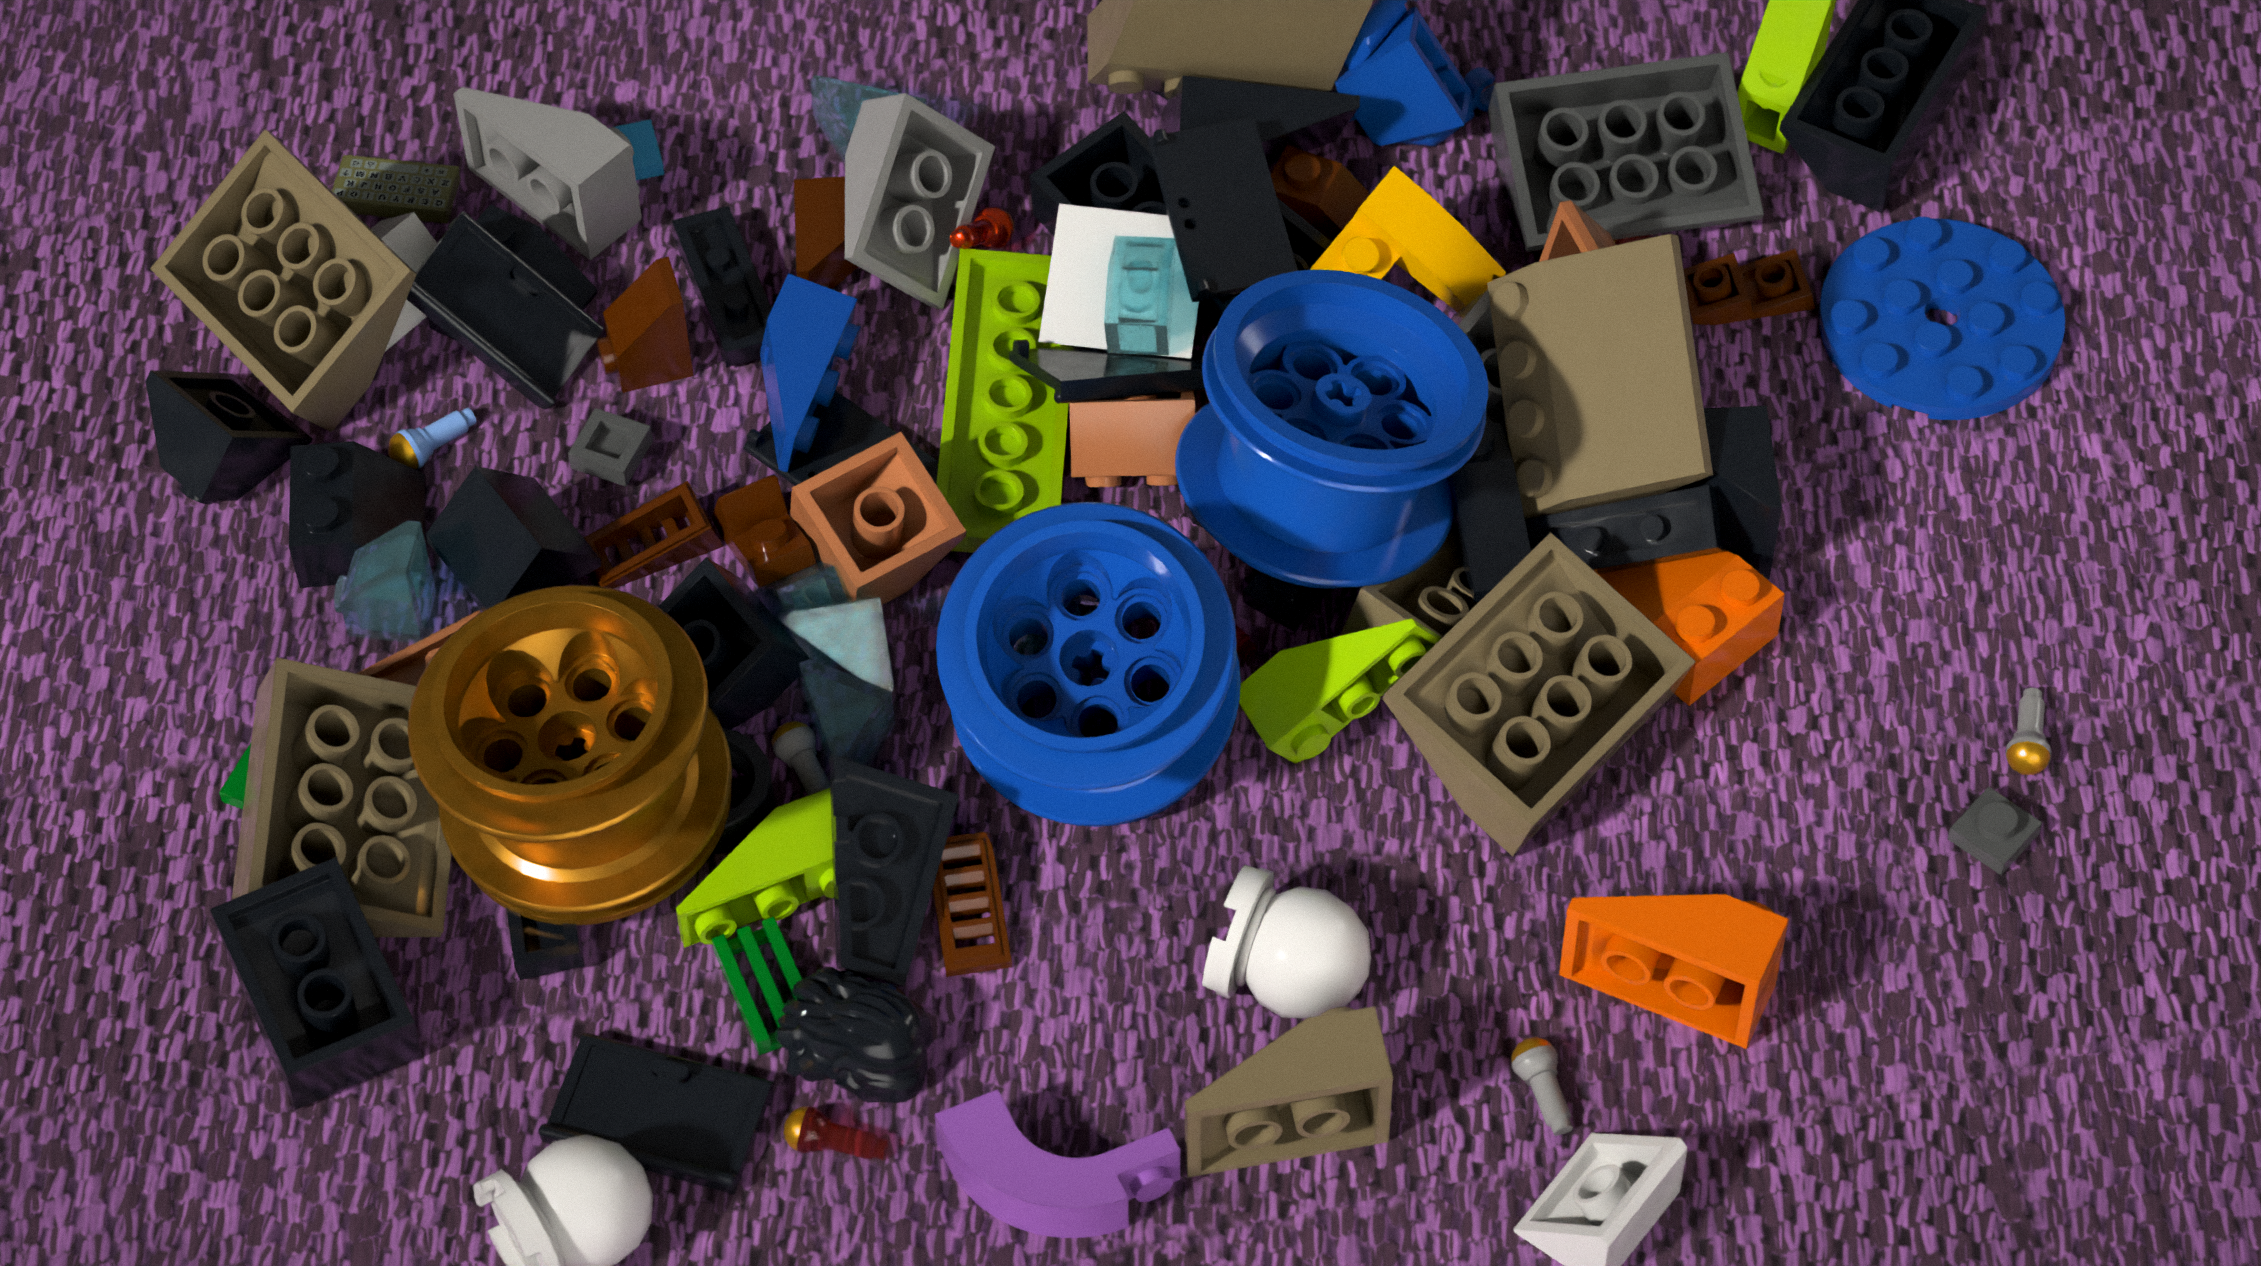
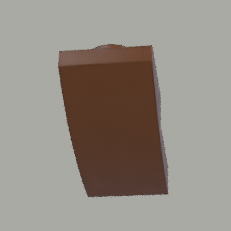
(1733, 293)

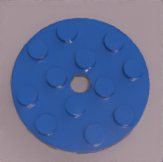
(1980, 365)

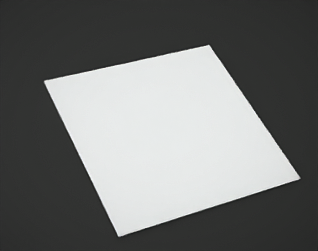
(1079, 277)

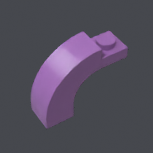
(1046, 1190)

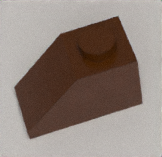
(1318, 190)
(821, 230)
(647, 331)

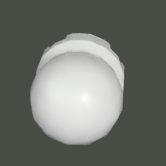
(1290, 948)
(572, 1207)

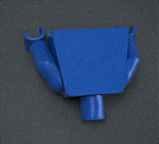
(1408, 80)

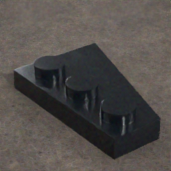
(884, 865)

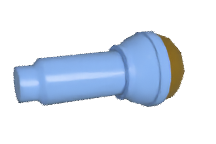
(416, 445)

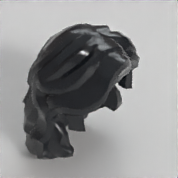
(856, 1034)

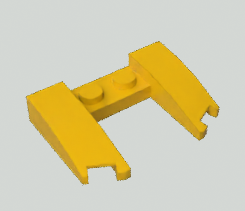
(1415, 232)

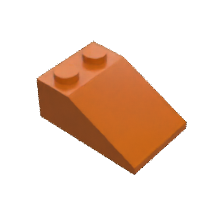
(1709, 607)
(1679, 956)

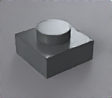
(610, 447)
(1994, 830)

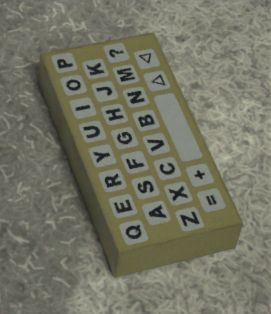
(397, 187)

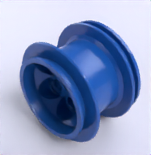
(1332, 428)
(1020, 588)

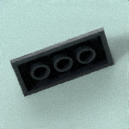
(1882, 93)

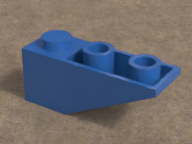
(798, 356)

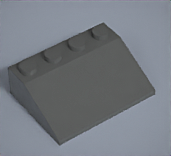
(1628, 146)

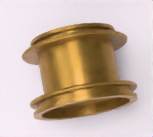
(587, 814)

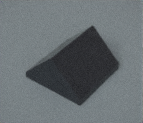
(508, 538)

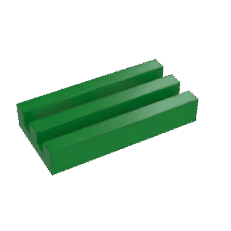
(749, 944)

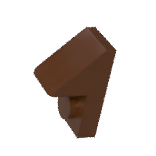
(762, 532)

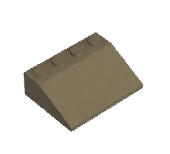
(1248, 41)
(290, 282)
(1600, 376)
(1535, 691)
(340, 782)

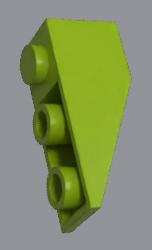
(1779, 65)
(1322, 686)
(767, 874)

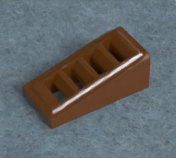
(677, 548)
(970, 863)

